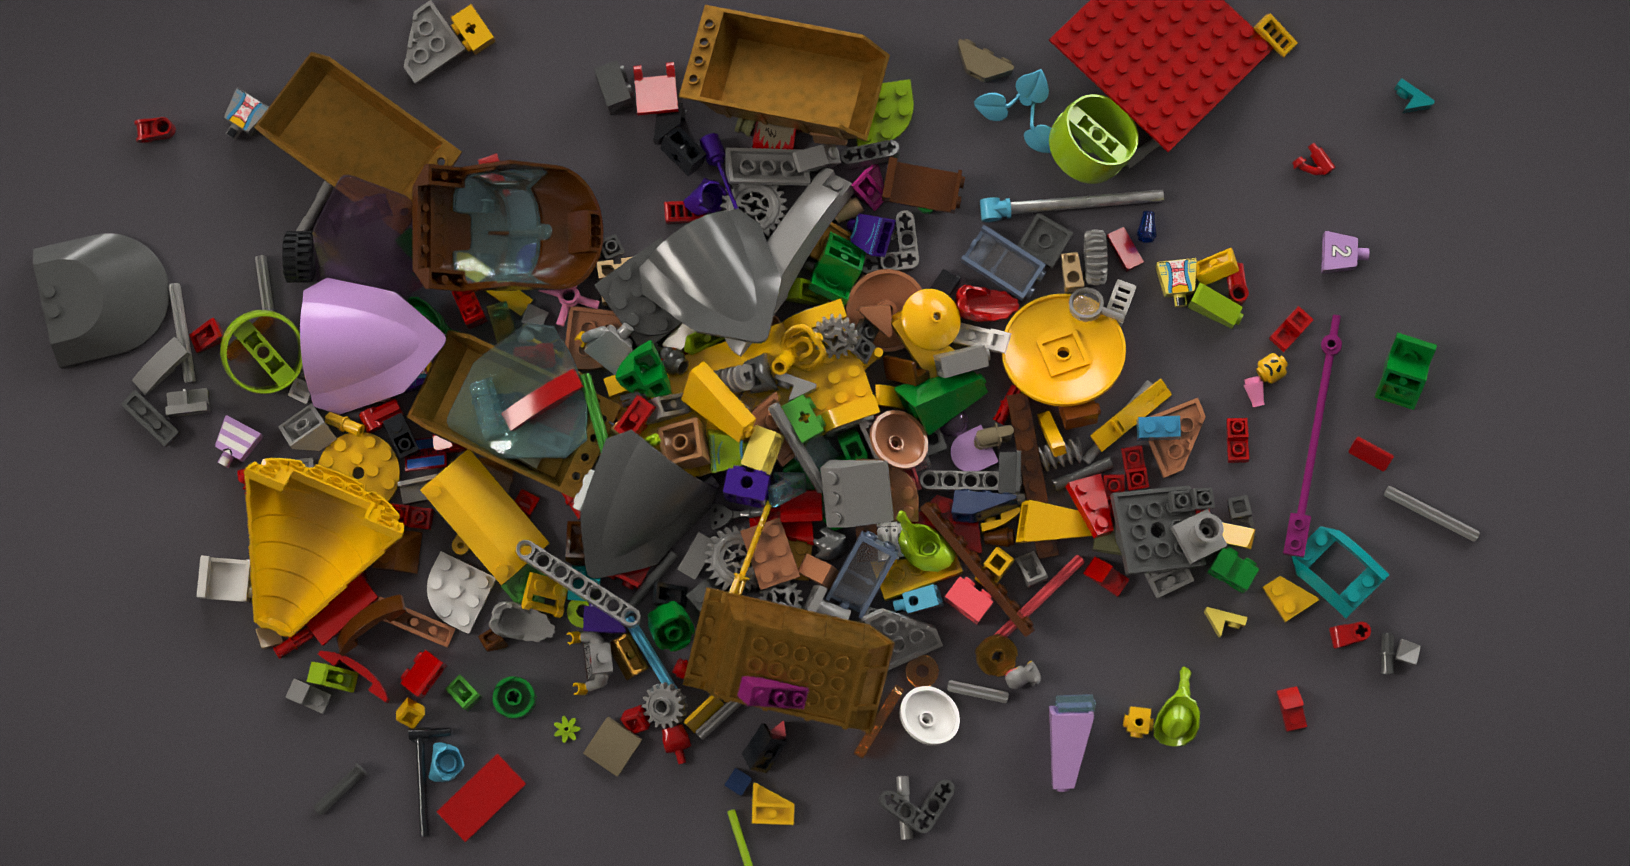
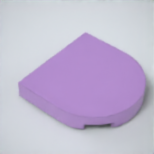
(967, 456)

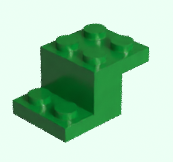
(837, 269)
(1405, 371)

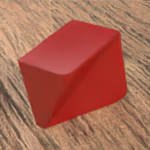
(635, 720)

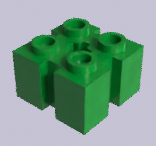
(1233, 570)

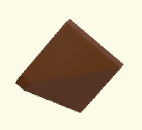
(492, 641)

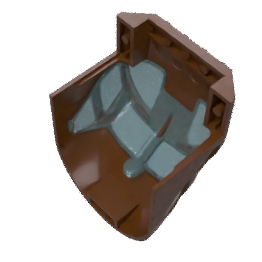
(504, 227)

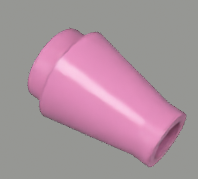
(1255, 390)

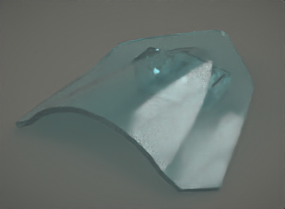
(507, 375)

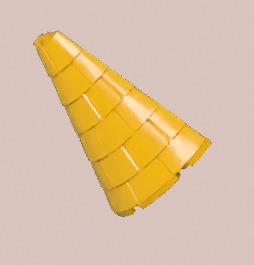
(309, 538)

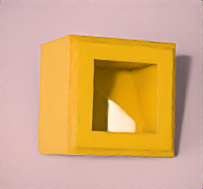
(410, 713)

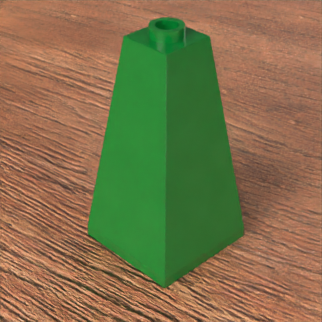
(941, 398)

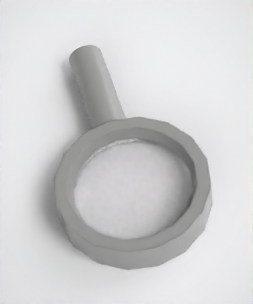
(1088, 304)

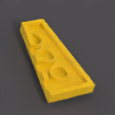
(906, 577)

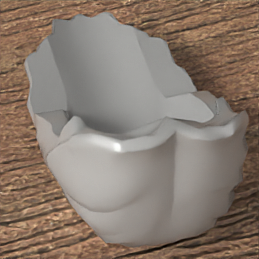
(517, 623)

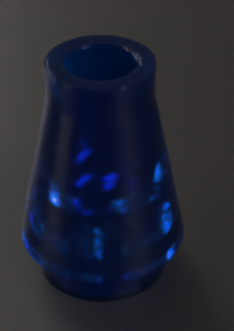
(1147, 228)

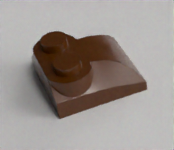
(574, 544)

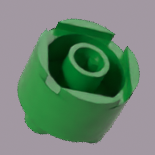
(670, 626)
(502, 697)

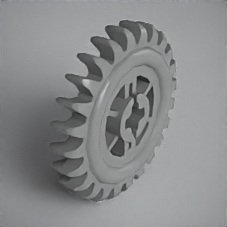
(770, 193)
(719, 565)

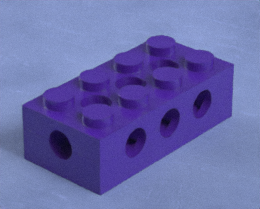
(738, 478)

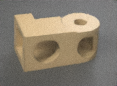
(1071, 272)

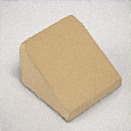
(268, 638)

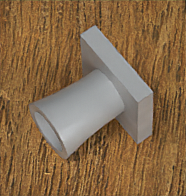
(1200, 536)
(817, 604)

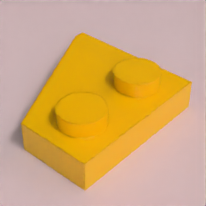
(1288, 597)
(770, 807)

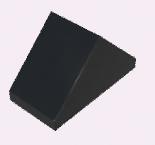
(664, 593)

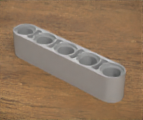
(960, 476)

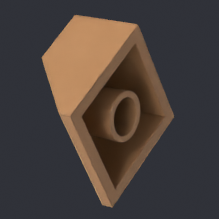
(685, 443)

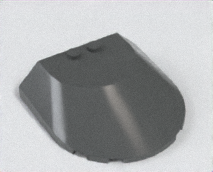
(100, 296)

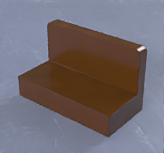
(904, 371)

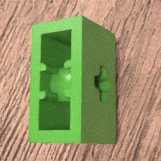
(794, 411)

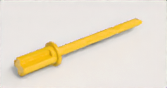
(740, 578)

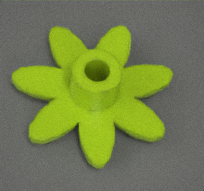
(569, 732)

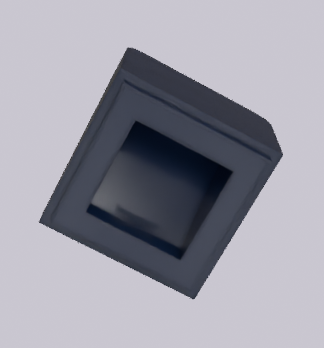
(738, 782)

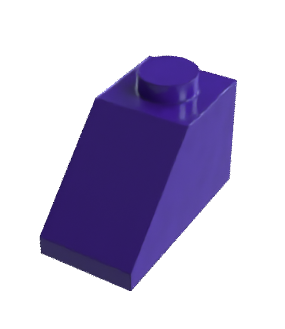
(598, 621)

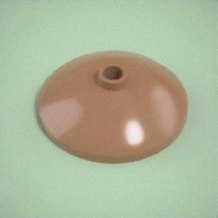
(904, 433)

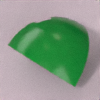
(644, 372)

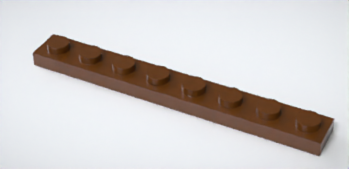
(1030, 461)
(983, 574)

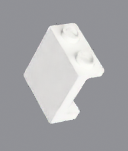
(224, 579)

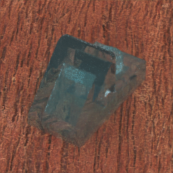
(786, 487)

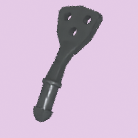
(729, 515)

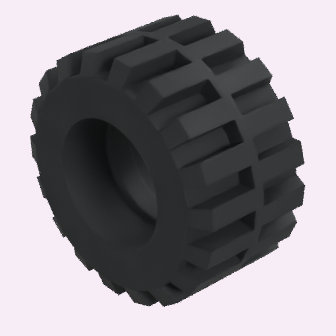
(298, 257)

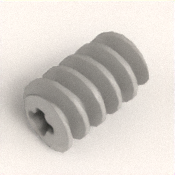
(738, 377)
(1072, 449)

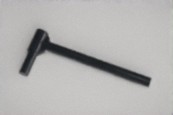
(419, 736)

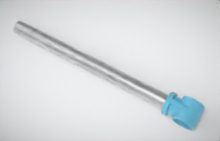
(993, 209)

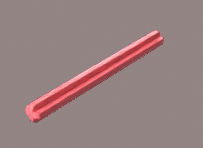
(1044, 593)

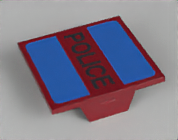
(425, 457)

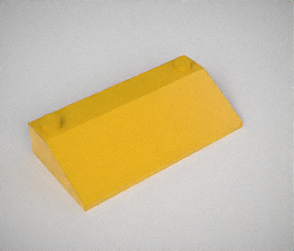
(483, 515)

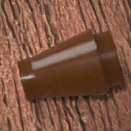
(1000, 537)

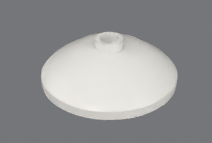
(933, 707)

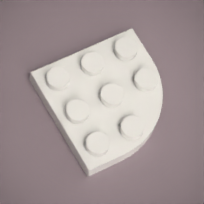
(458, 591)

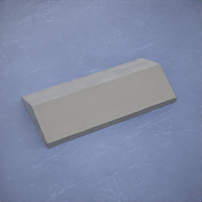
(763, 167)

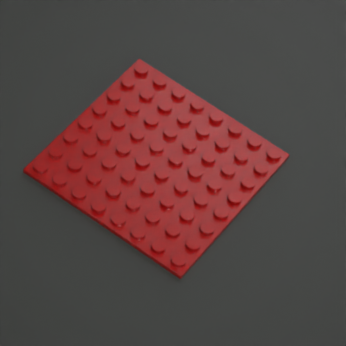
(1162, 58)

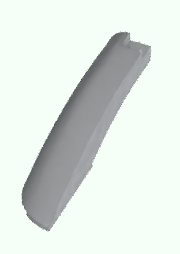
(801, 231)

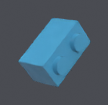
(1158, 428)

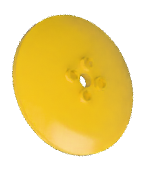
(1047, 328)

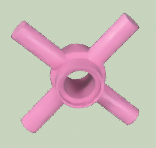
(578, 299)

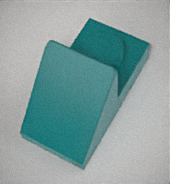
(1419, 100)

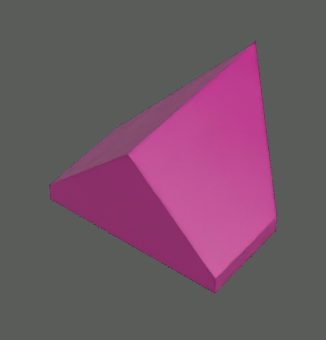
(870, 187)

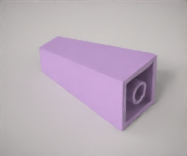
(1067, 742)

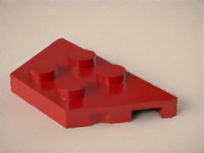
(969, 531)

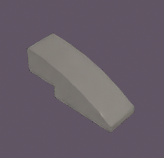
(161, 366)

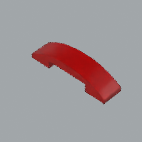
(376, 688)

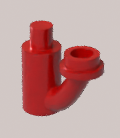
(1321, 159)

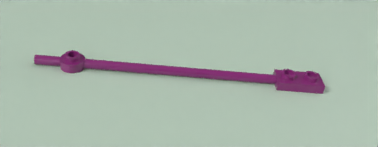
(1300, 523)

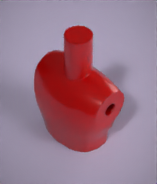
(675, 741)

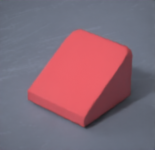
(779, 729)

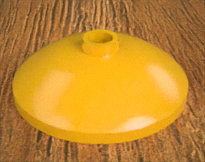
(919, 320)

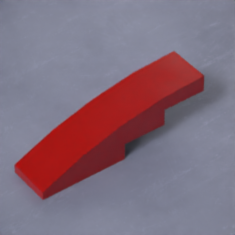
(542, 399)

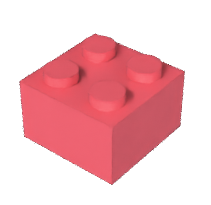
(969, 600)

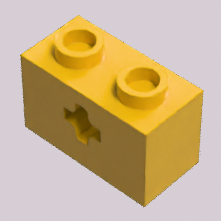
(469, 18)

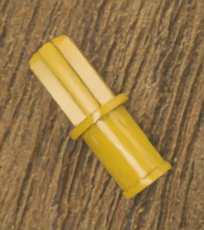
(345, 424)

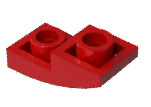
(1237, 440)
(1134, 467)
(1113, 484)
(414, 516)

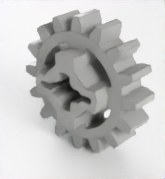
(843, 341)
(786, 593)

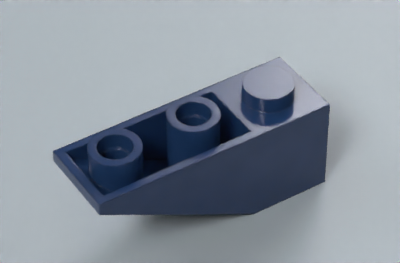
(977, 506)

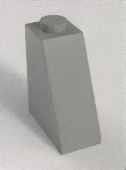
(961, 360)

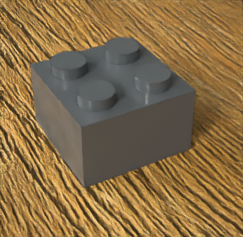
(613, 87)

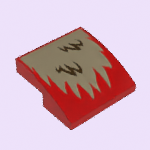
(773, 137)

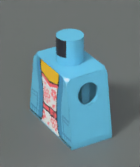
(928, 599)

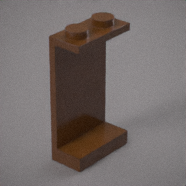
(922, 187)

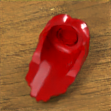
(984, 304)

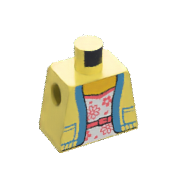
(1177, 279)

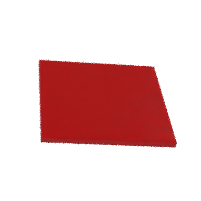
(341, 609)

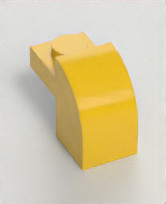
(998, 563)

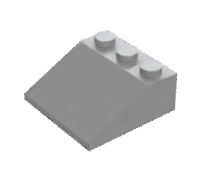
(856, 492)

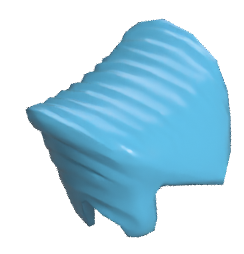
(445, 762)

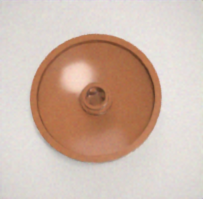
(881, 288)

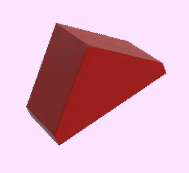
(207, 335)

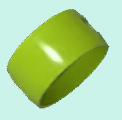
(1112, 143)
(252, 341)

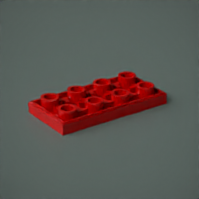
(481, 797)

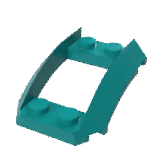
(1358, 589)

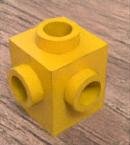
(1141, 714)

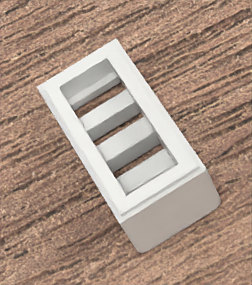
(1127, 286)

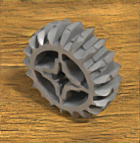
(1095, 257)

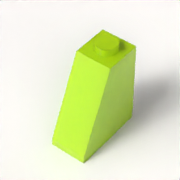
(1215, 306)

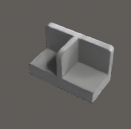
(187, 402)

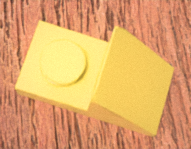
(1218, 618)

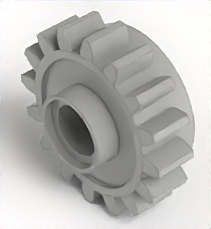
(675, 705)

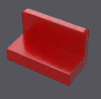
(802, 508)

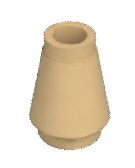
(850, 210)

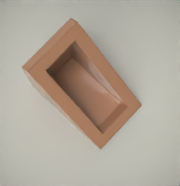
(878, 316)
(818, 571)

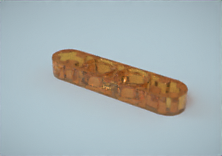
(880, 719)

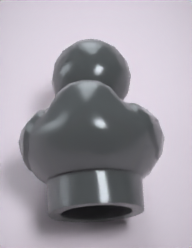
(674, 361)

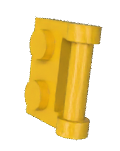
(544, 587)

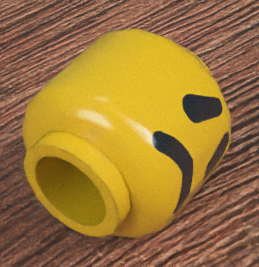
(1272, 368)

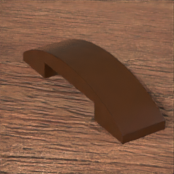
(387, 609)

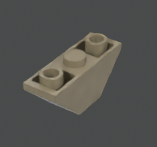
(982, 63)

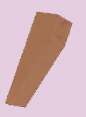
(423, 626)

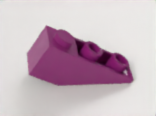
(771, 693)

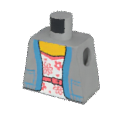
(243, 114)

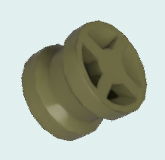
(745, 126)

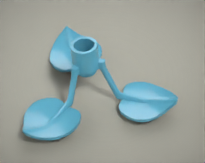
(1031, 89)

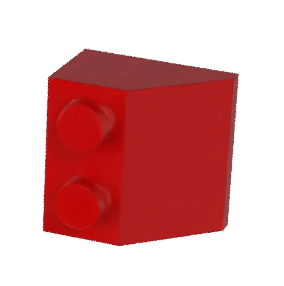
(422, 674)

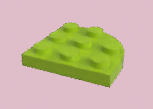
(891, 112)

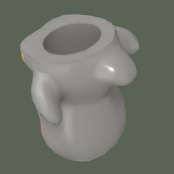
(1021, 675)

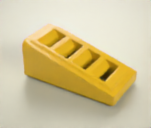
(1269, 18)

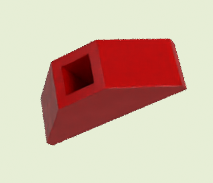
(470, 308)

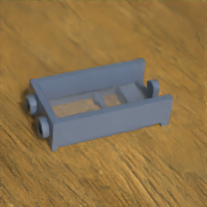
(1004, 263)
(863, 572)

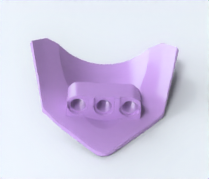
(361, 344)

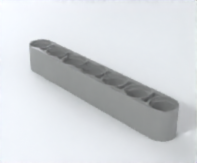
(572, 575)

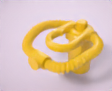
(790, 358)

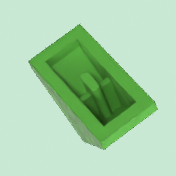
(463, 693)

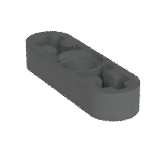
(863, 149)

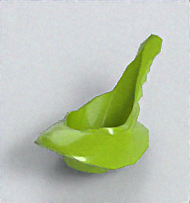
(924, 546)
(1179, 717)

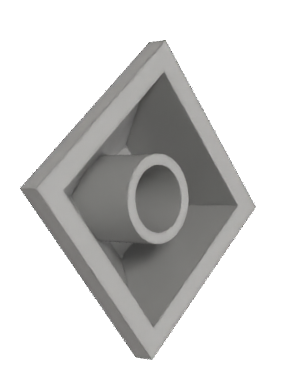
(307, 430)

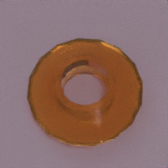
(932, 675)

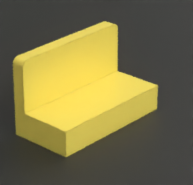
(762, 449)

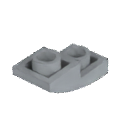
(694, 558)

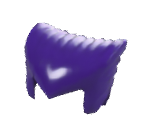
(705, 198)

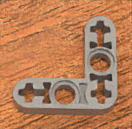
(904, 250)

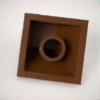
(402, 555)

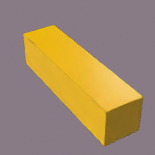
(1051, 433)

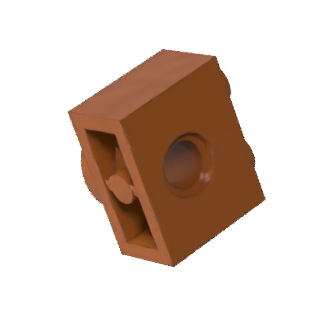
(1080, 415)

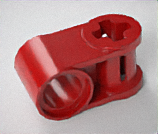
(149, 129)
(1345, 634)

